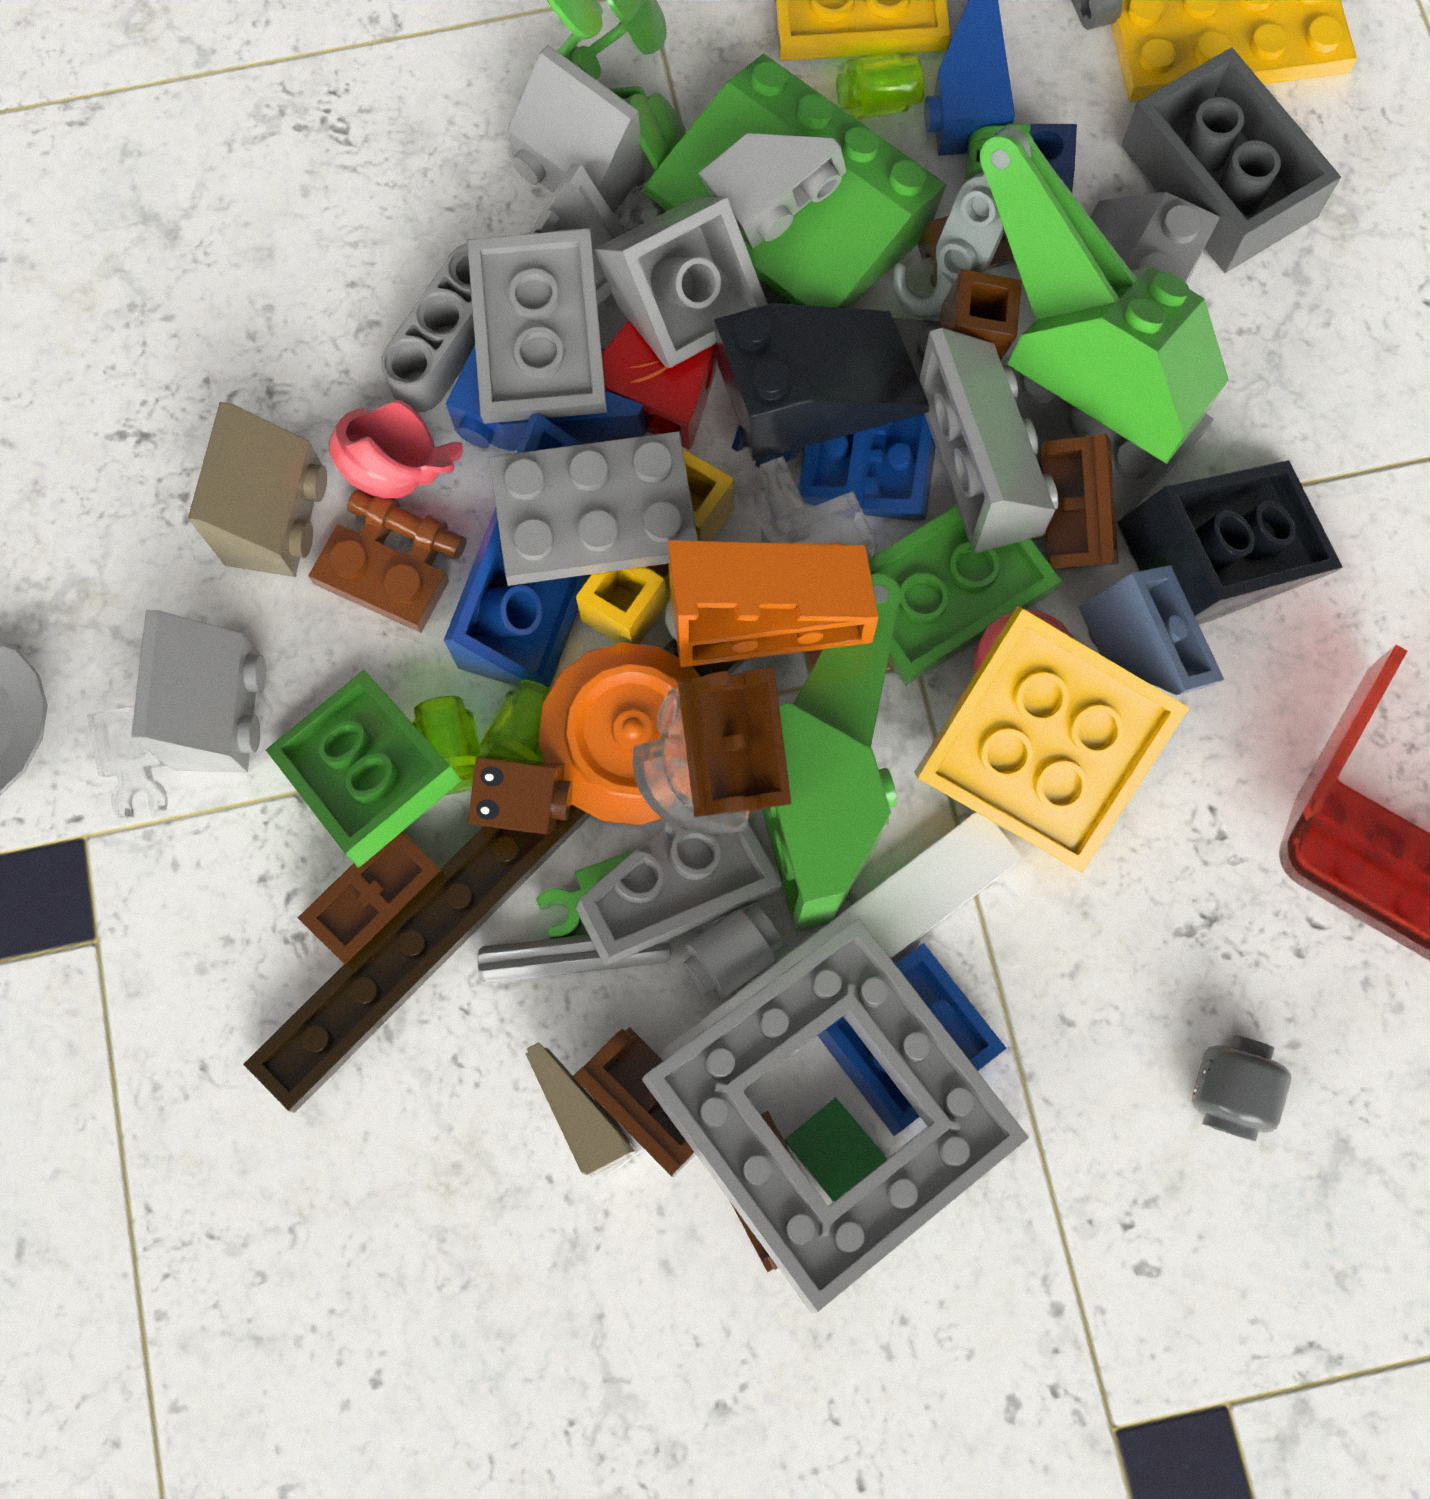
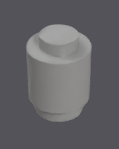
(732, 951)

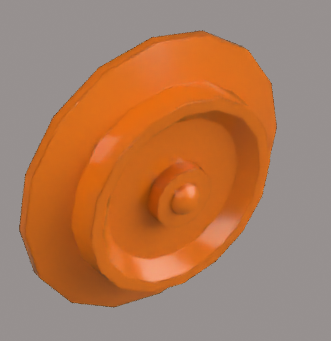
(596, 719)

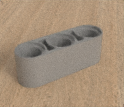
(422, 348)

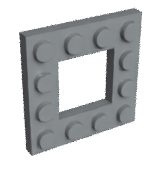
(815, 1243)

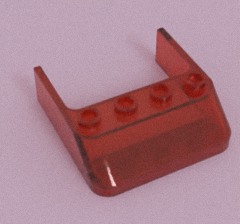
(1354, 847)

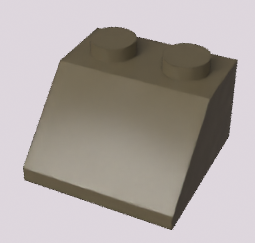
(257, 493)

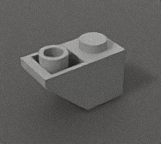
(773, 180)

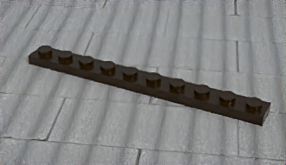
(408, 952)

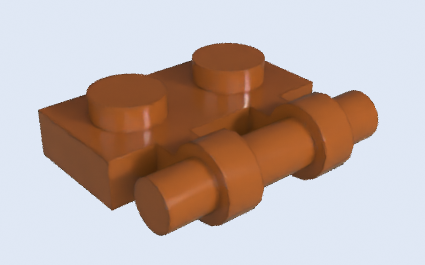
(379, 576)

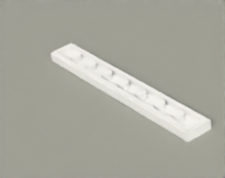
(893, 912)

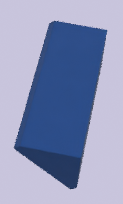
(514, 628)

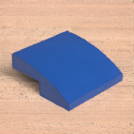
(882, 465)
(951, 1010)

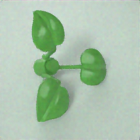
(646, 25)

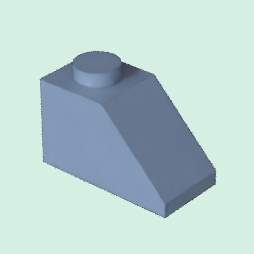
(1152, 632)

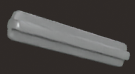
(556, 958)

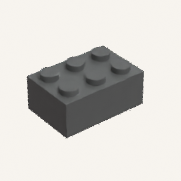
(1232, 152)

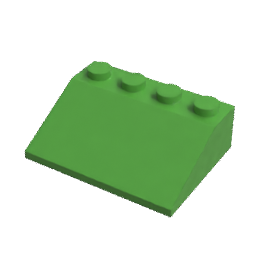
(834, 244)

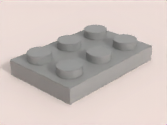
(536, 326)
(591, 507)

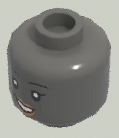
(1241, 1088)

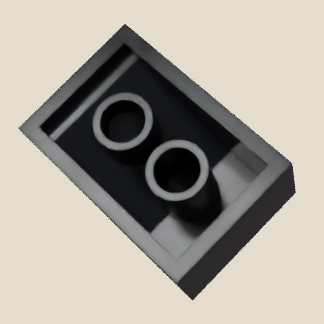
(814, 374)
(1232, 538)

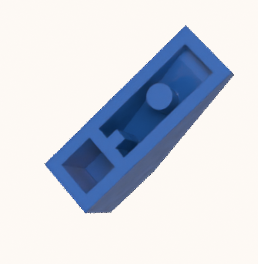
(971, 81)
(622, 420)

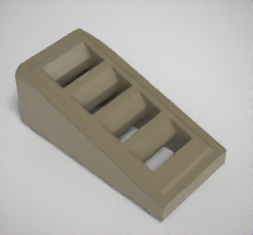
(586, 1127)

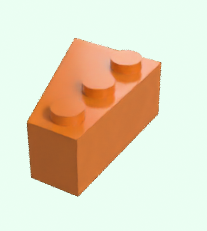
(768, 599)

